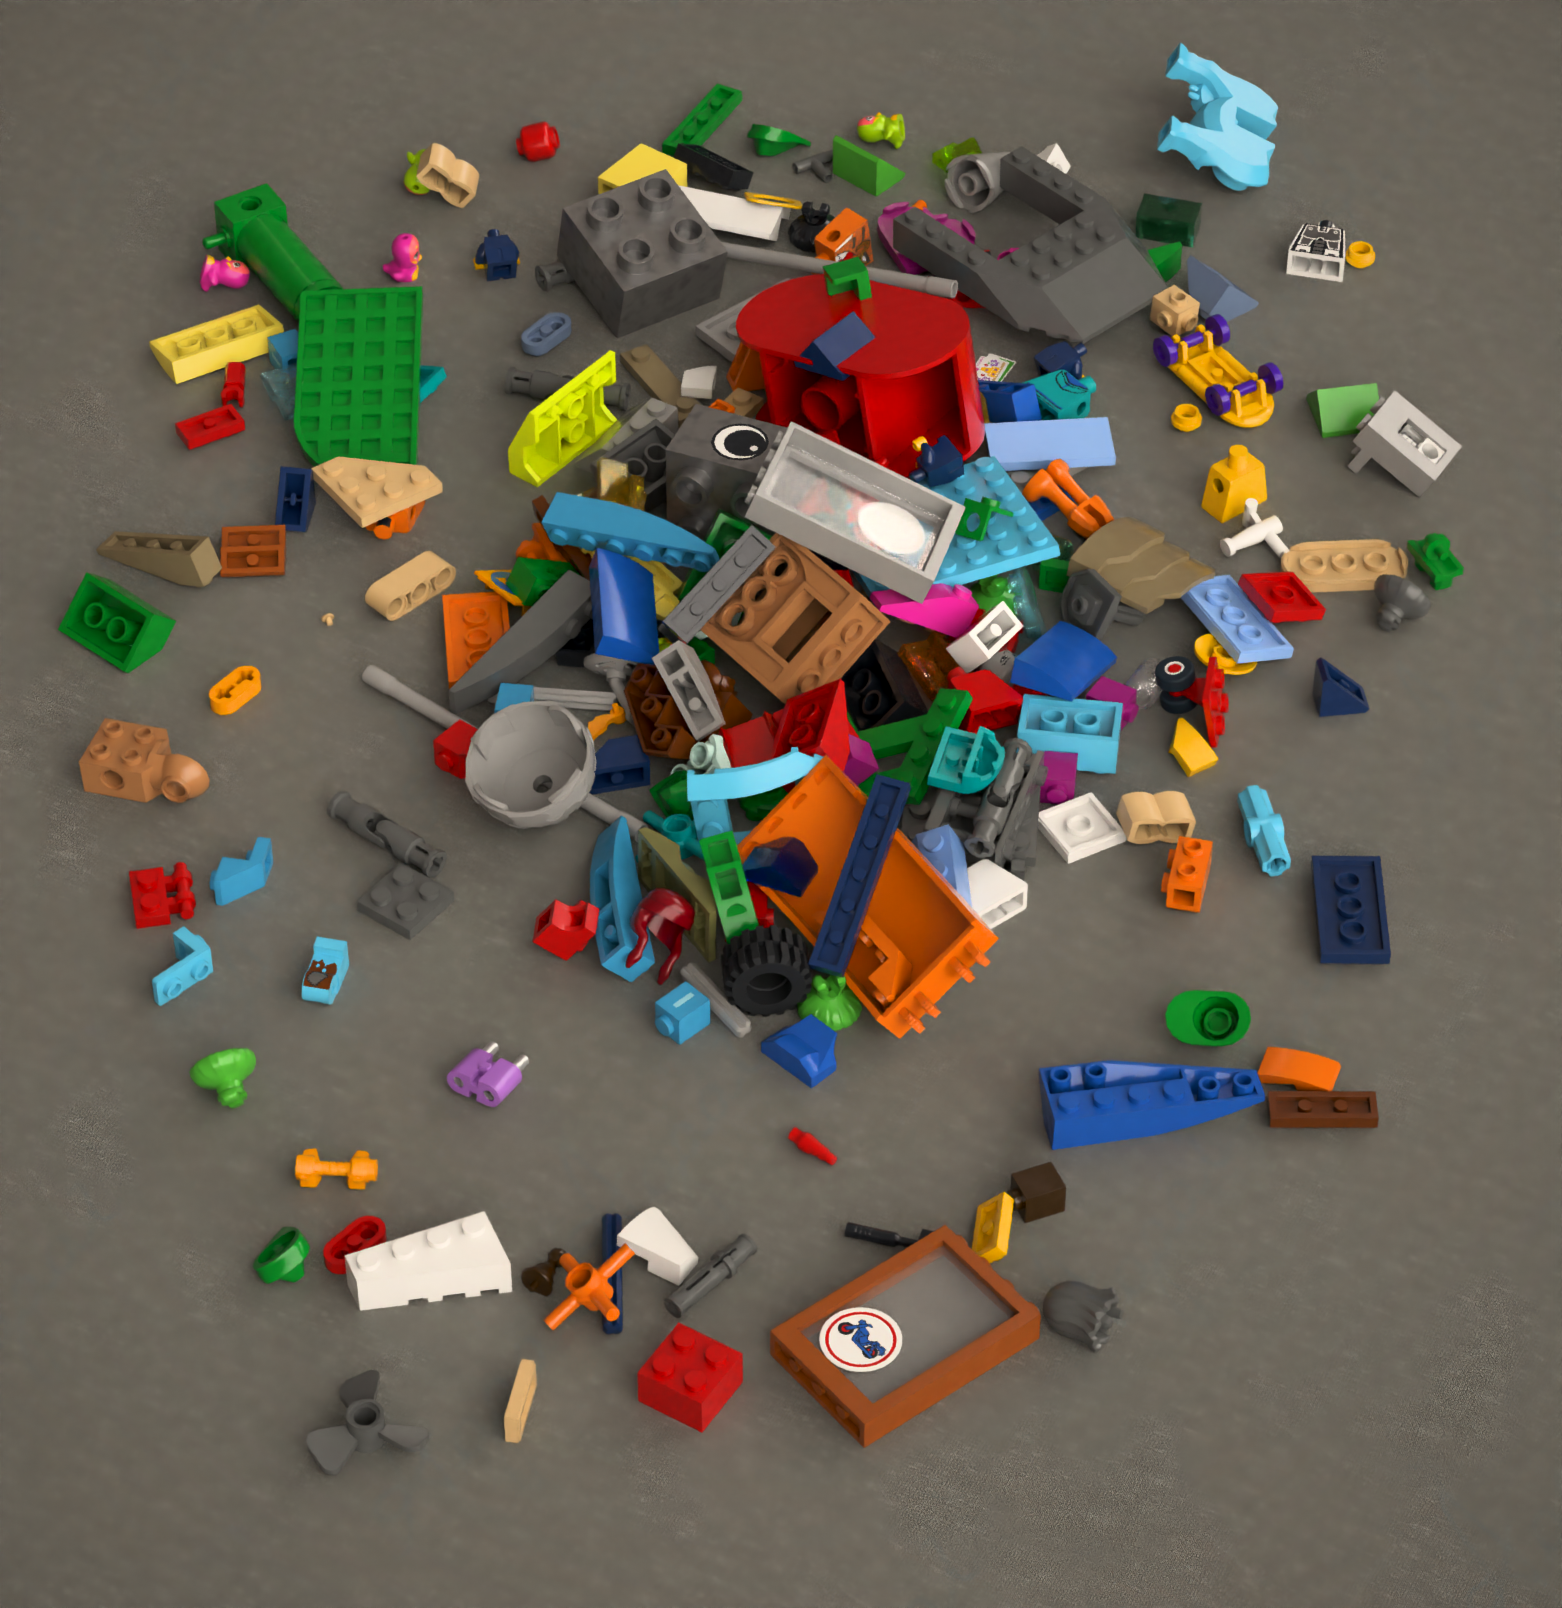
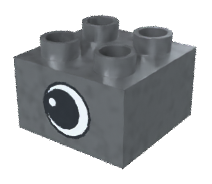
(714, 467)

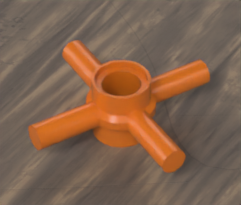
(589, 1286)

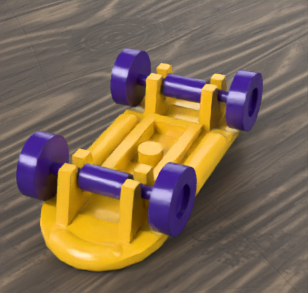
(1218, 376)

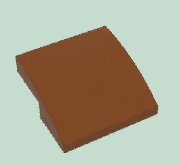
(253, 550)

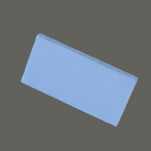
(1038, 443)
(1236, 621)

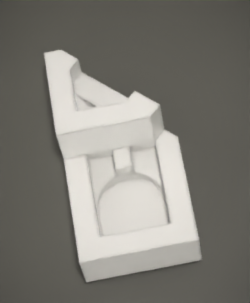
(699, 382)

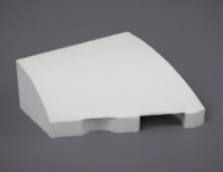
(659, 1242)

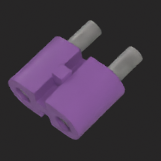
(487, 1079)

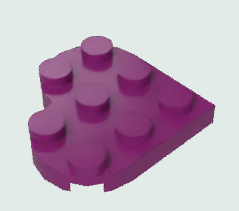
(885, 233)

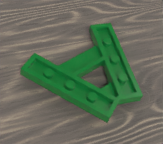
(918, 738)

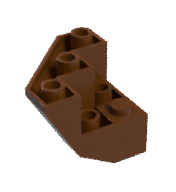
(659, 720)

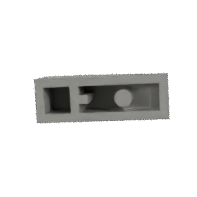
(690, 688)

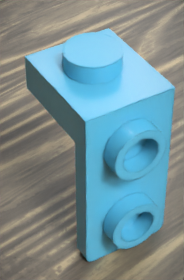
(193, 966)

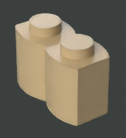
(446, 174)
(1155, 817)

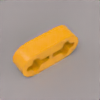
(235, 690)

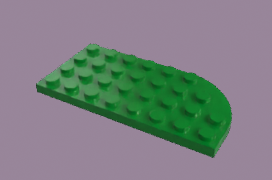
(359, 374)

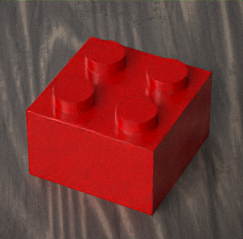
(690, 1377)

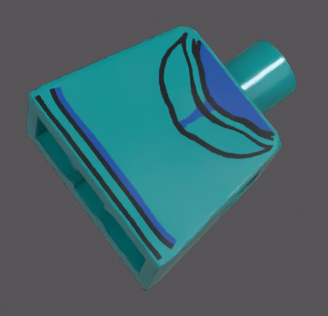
(1063, 395)

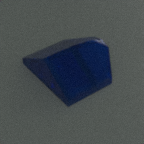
(781, 866)

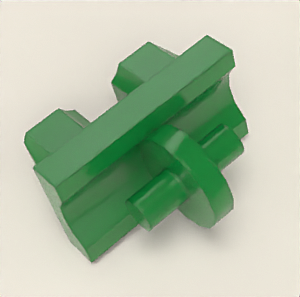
(1436, 559)

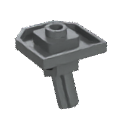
(1093, 604)

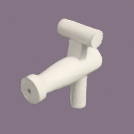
(1255, 532)

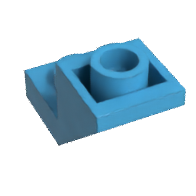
(239, 876)

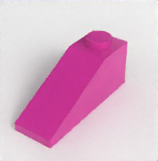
(943, 609)

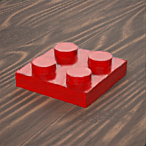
(1281, 597)

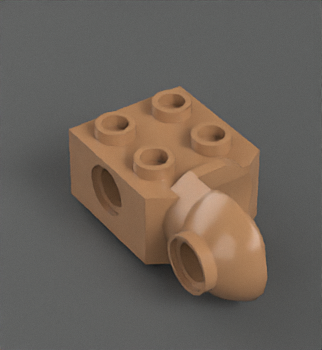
(138, 765)

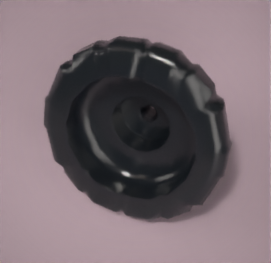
(807, 226)

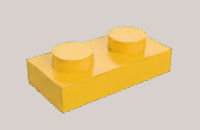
(993, 1227)

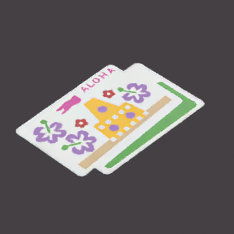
(993, 367)

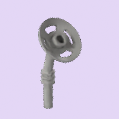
(615, 673)

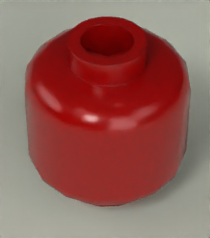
(538, 141)

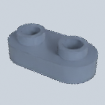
(546, 333)

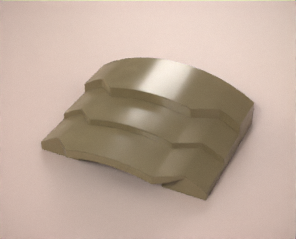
(1139, 563)

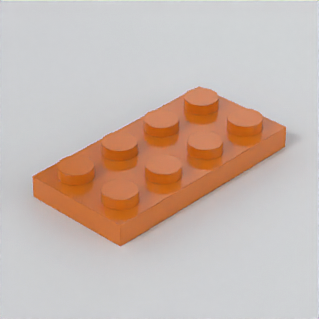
(471, 628)

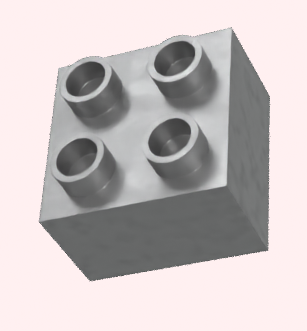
(641, 253)

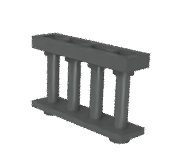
(950, 805)

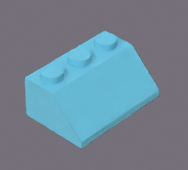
(1073, 727)

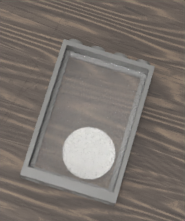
(853, 511)

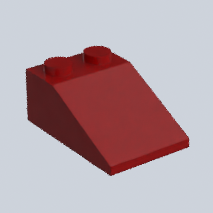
(816, 725)

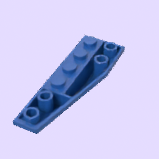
(1138, 1099)

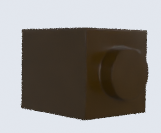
(1037, 1192)

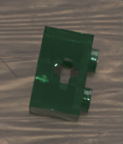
(1168, 220)

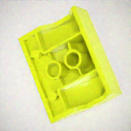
(563, 424)

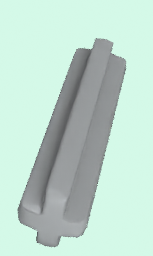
(719, 1004)

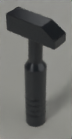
(880, 1236)

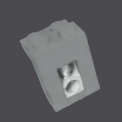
(1403, 443)

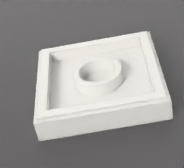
(1080, 827)

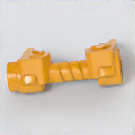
(357, 1171)

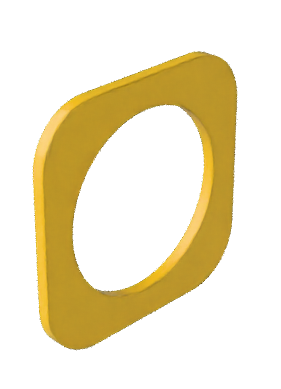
(791, 203)

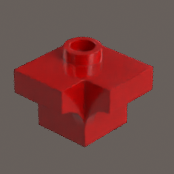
(565, 928)

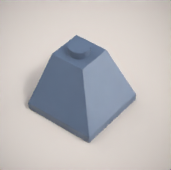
(1216, 292)

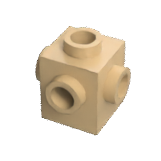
(1174, 311)

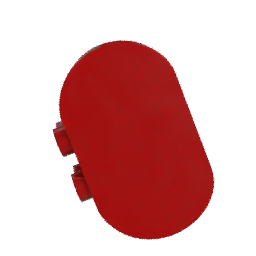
(900, 385)

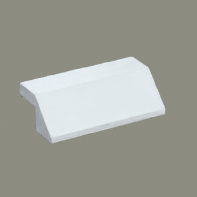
(737, 214)

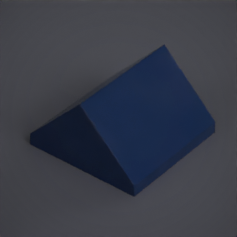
(836, 346)

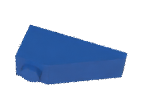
(1010, 401)

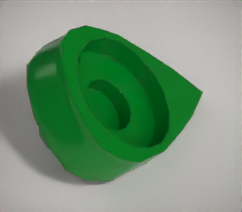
(772, 140)
(672, 795)
(283, 1256)

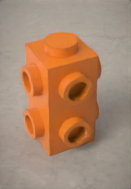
(1188, 874)

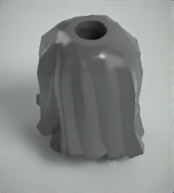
(1082, 1312)

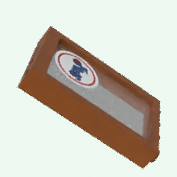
(905, 1335)

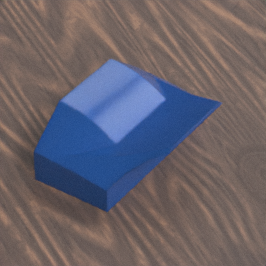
(803, 1050)

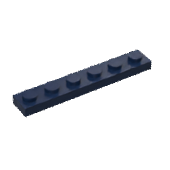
(859, 876)

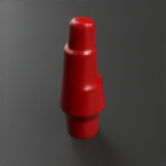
(809, 1144)

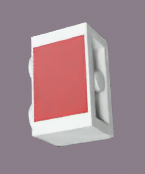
(984, 637)

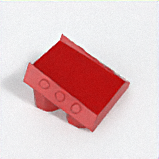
(749, 741)

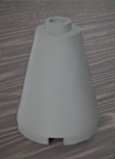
(974, 180)

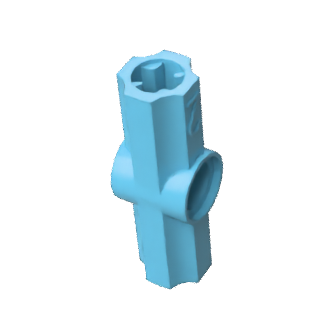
(1264, 830)

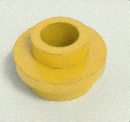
(1360, 254)
(1186, 417)

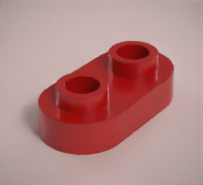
(352, 1240)

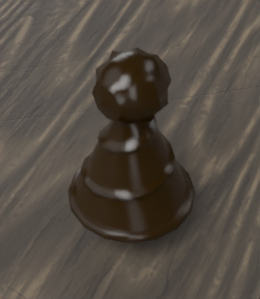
(540, 1277)

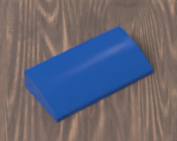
(623, 608)
(1062, 662)

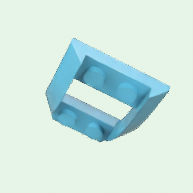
(710, 791)

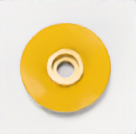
(1208, 646)

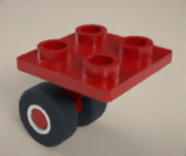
(1185, 691)

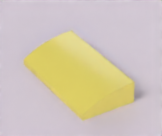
(216, 343)

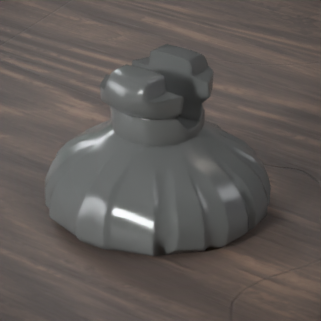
(1399, 601)

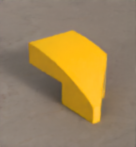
(1191, 749)

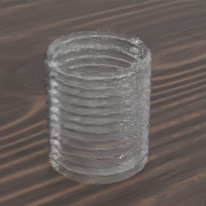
(1145, 683)

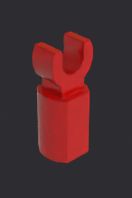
(234, 383)

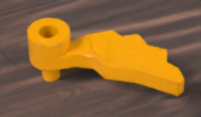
(600, 723)

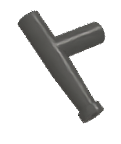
(816, 164)

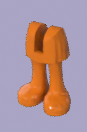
(1084, 518)

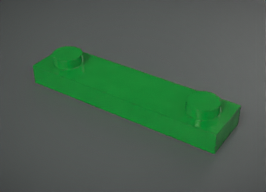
(704, 118)

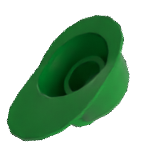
(1208, 1018)

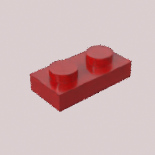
(210, 426)

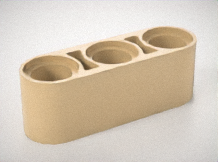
(410, 585)

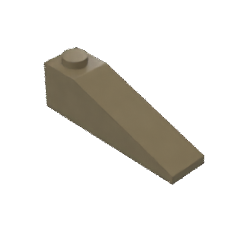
(169, 556)

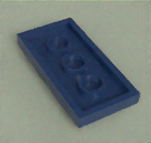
(1350, 910)

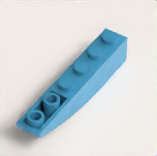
(625, 531)
(616, 893)

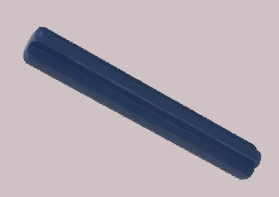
(610, 1229)

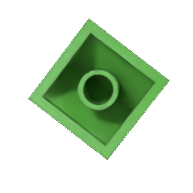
(863, 168)
(1342, 408)

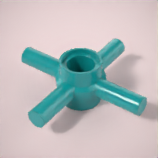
(679, 830)

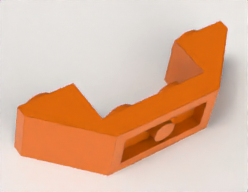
(894, 974)

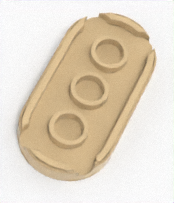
(1343, 564)

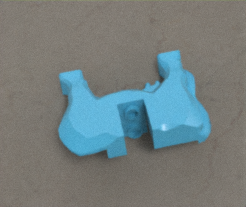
(1228, 123)

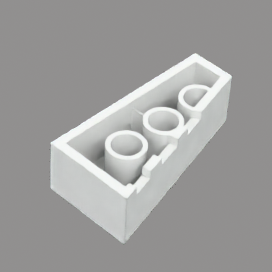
(430, 1264)

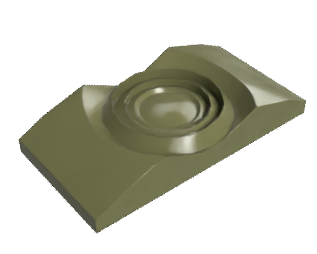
(662, 868)

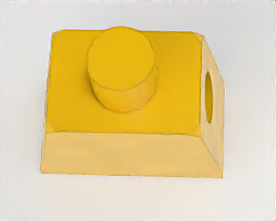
(1232, 483)

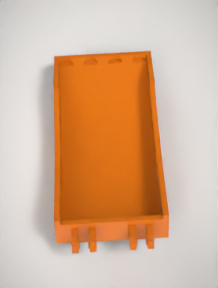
(909, 903)

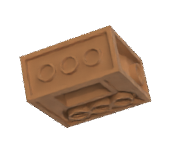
(800, 628)

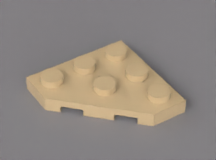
(375, 488)

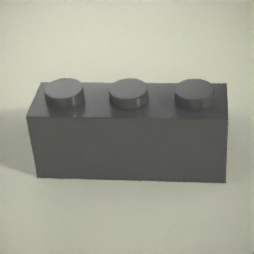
(645, 458)

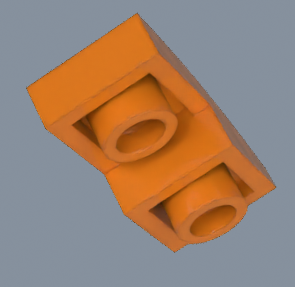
(1299, 1068)

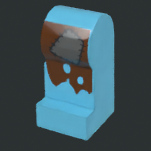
(326, 970)

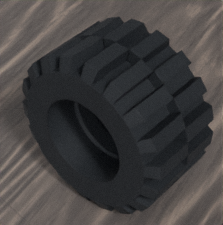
(766, 971)

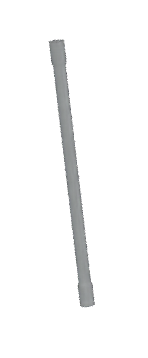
(930, 285)
(390, 686)

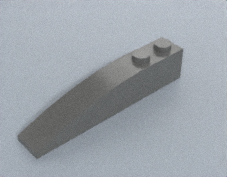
(528, 642)

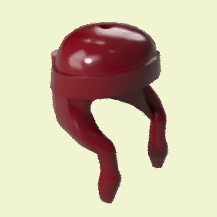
(667, 918)

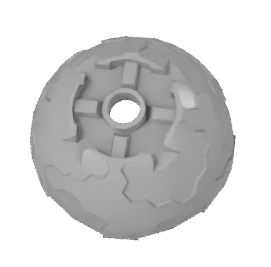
(519, 752)

